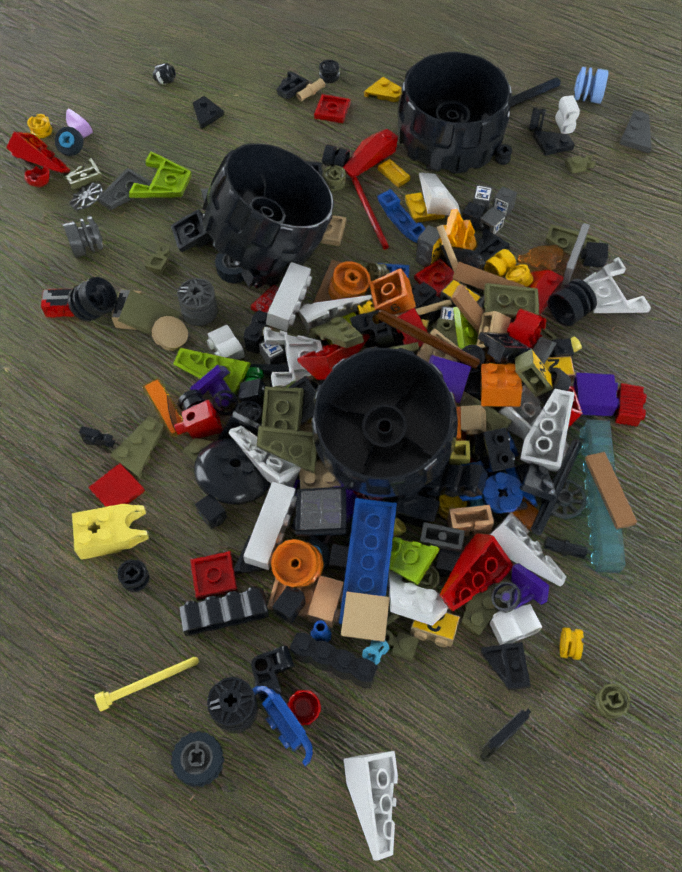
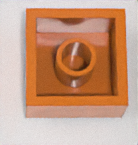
(392, 293)
(500, 385)

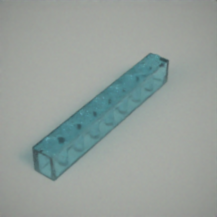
(606, 540)

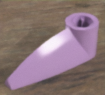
(77, 122)

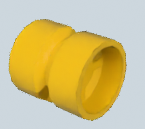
(500, 263)

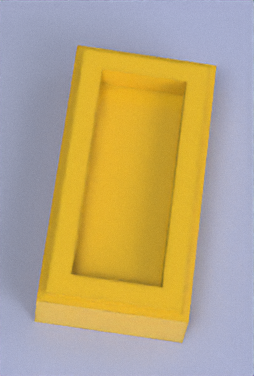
(394, 173)

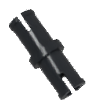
(565, 547)

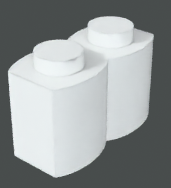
(567, 114)
(225, 343)
(515, 624)

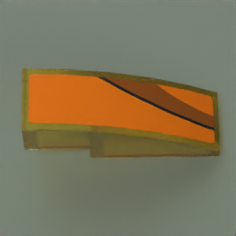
(163, 405)

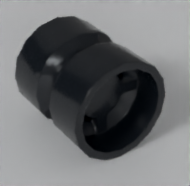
(335, 156)

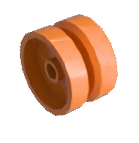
(348, 281)
(285, 559)

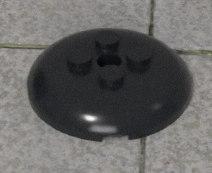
(228, 473)

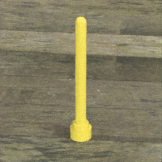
(105, 699)

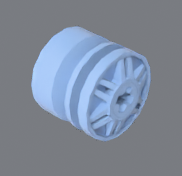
(591, 85)

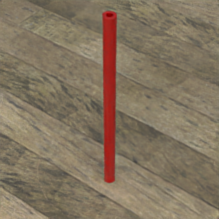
(369, 211)

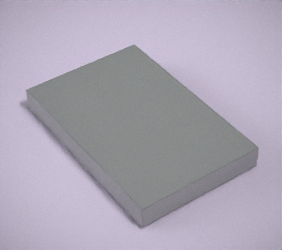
(575, 253)

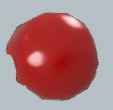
(37, 177)
(305, 706)

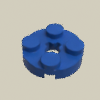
(502, 482)

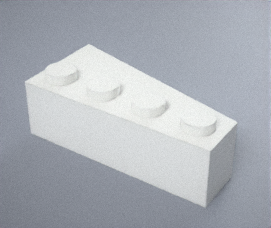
(289, 297)
(271, 525)

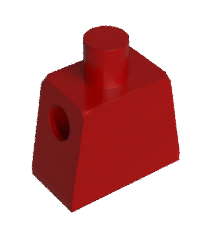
(200, 421)

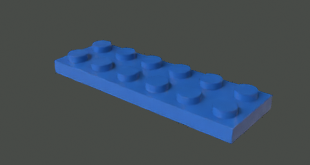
(369, 549)

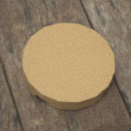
(169, 333)

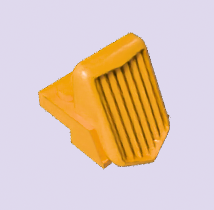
(460, 231)

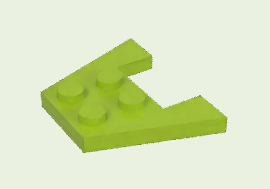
(168, 182)

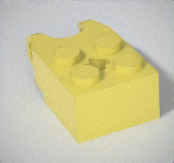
(107, 530)

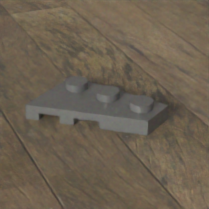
(638, 132)
(119, 190)

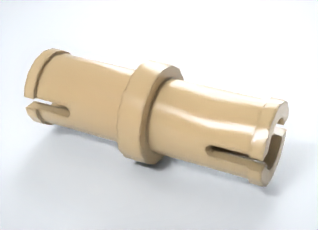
(310, 90)

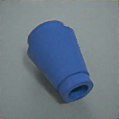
(324, 635)

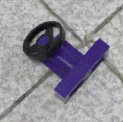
(215, 384)
(525, 588)

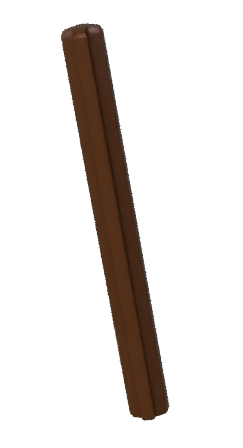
(428, 339)

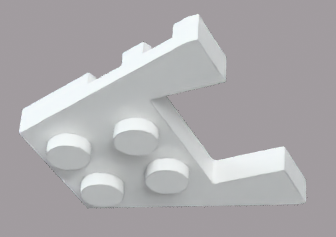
(608, 294)
(295, 348)
(414, 601)

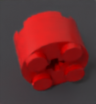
(527, 327)

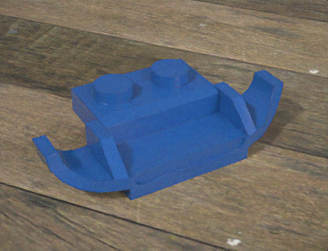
(283, 719)

